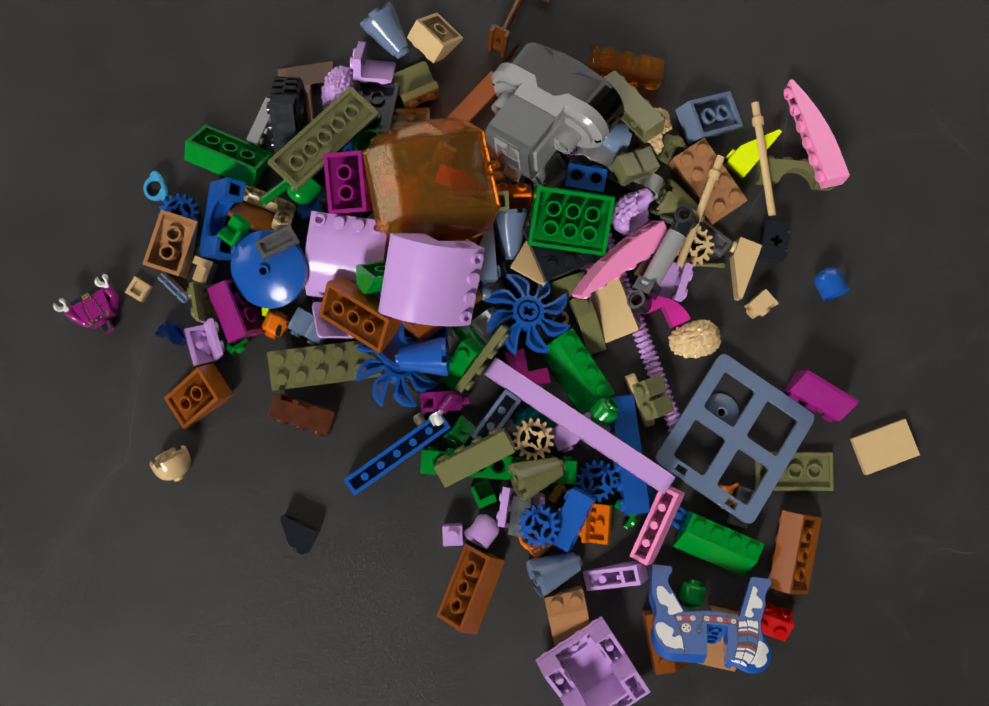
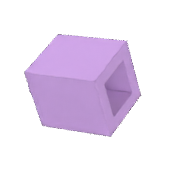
(452, 534)

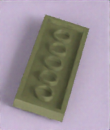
(325, 134)
(315, 365)

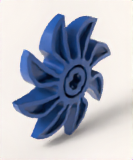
(527, 322)
(396, 377)

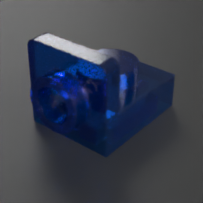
(175, 335)

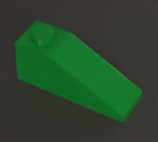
(461, 361)

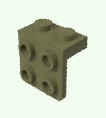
(416, 85)
(202, 306)

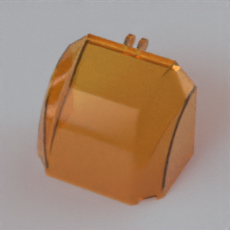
(433, 180)

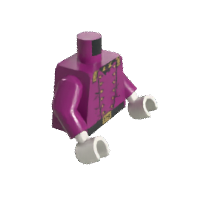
(94, 308)
(439, 404)

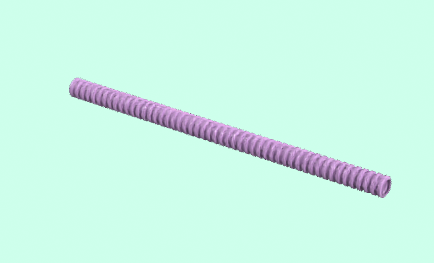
(641, 336)

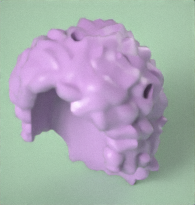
(336, 83)
(632, 211)

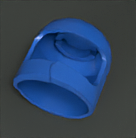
(830, 283)

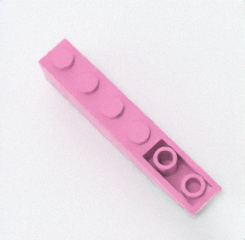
(816, 138)
(622, 257)

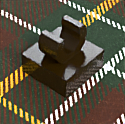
(557, 494)

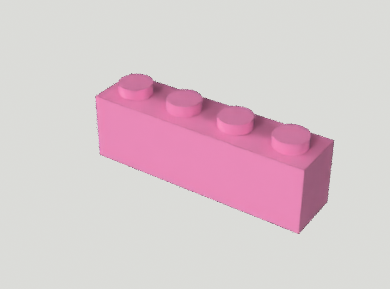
(656, 525)

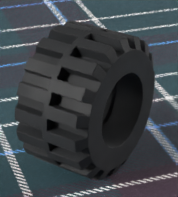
(291, 86)

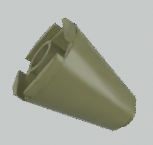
(670, 198)
(534, 475)

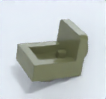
(671, 144)

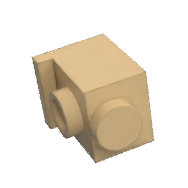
(760, 304)

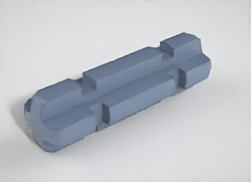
(173, 287)

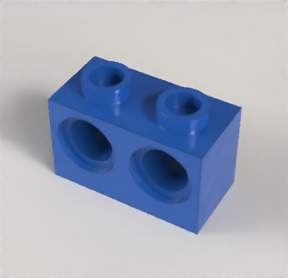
(586, 173)

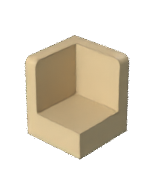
(204, 271)

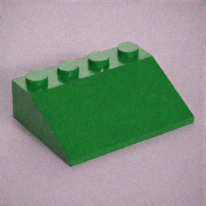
(570, 219)

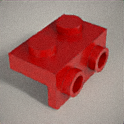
(777, 622)

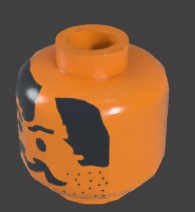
(275, 324)

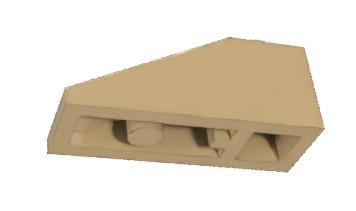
(742, 262)

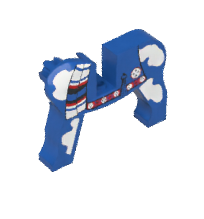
(685, 635)

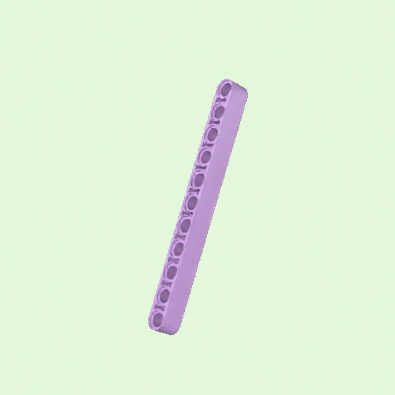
(580, 426)

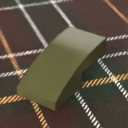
(565, 285)

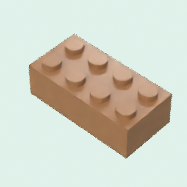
(692, 171)

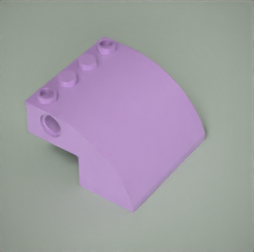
(337, 246)
(430, 280)
(592, 669)

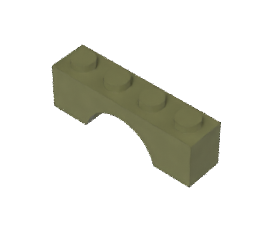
(786, 165)

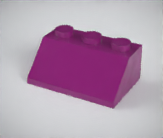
(347, 183)
(236, 314)
(820, 396)

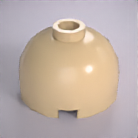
(172, 464)

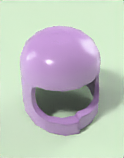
(482, 531)

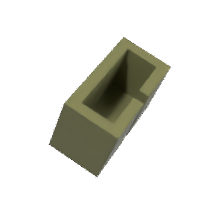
(635, 165)
(650, 404)

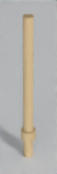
(758, 122)
(713, 176)

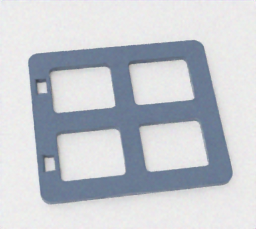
(735, 438)

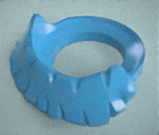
(163, 193)

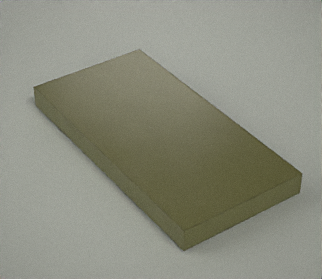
(804, 472)

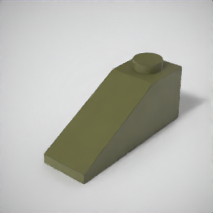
(588, 324)

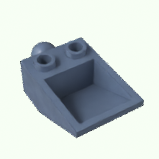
(490, 270)

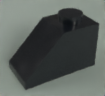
(299, 534)

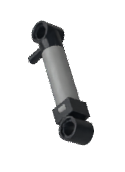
(649, 284)

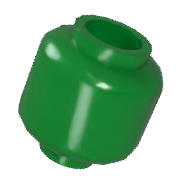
(604, 412)
(692, 594)

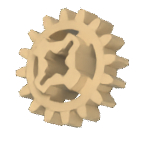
(701, 245)
(544, 432)

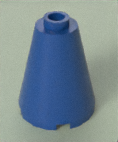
(426, 357)

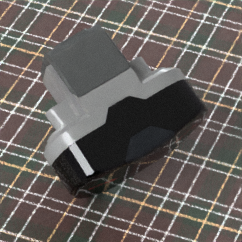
(547, 106)

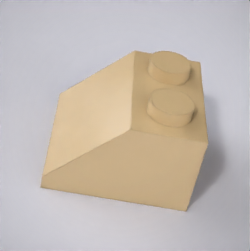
(434, 37)

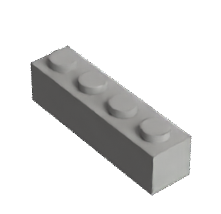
(260, 126)

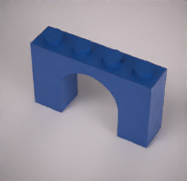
(221, 197)

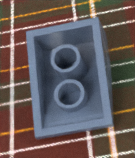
(708, 117)

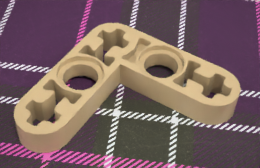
(282, 208)

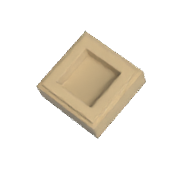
(138, 289)

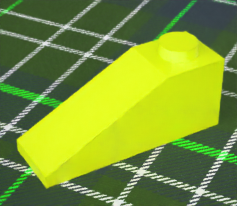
(747, 155)

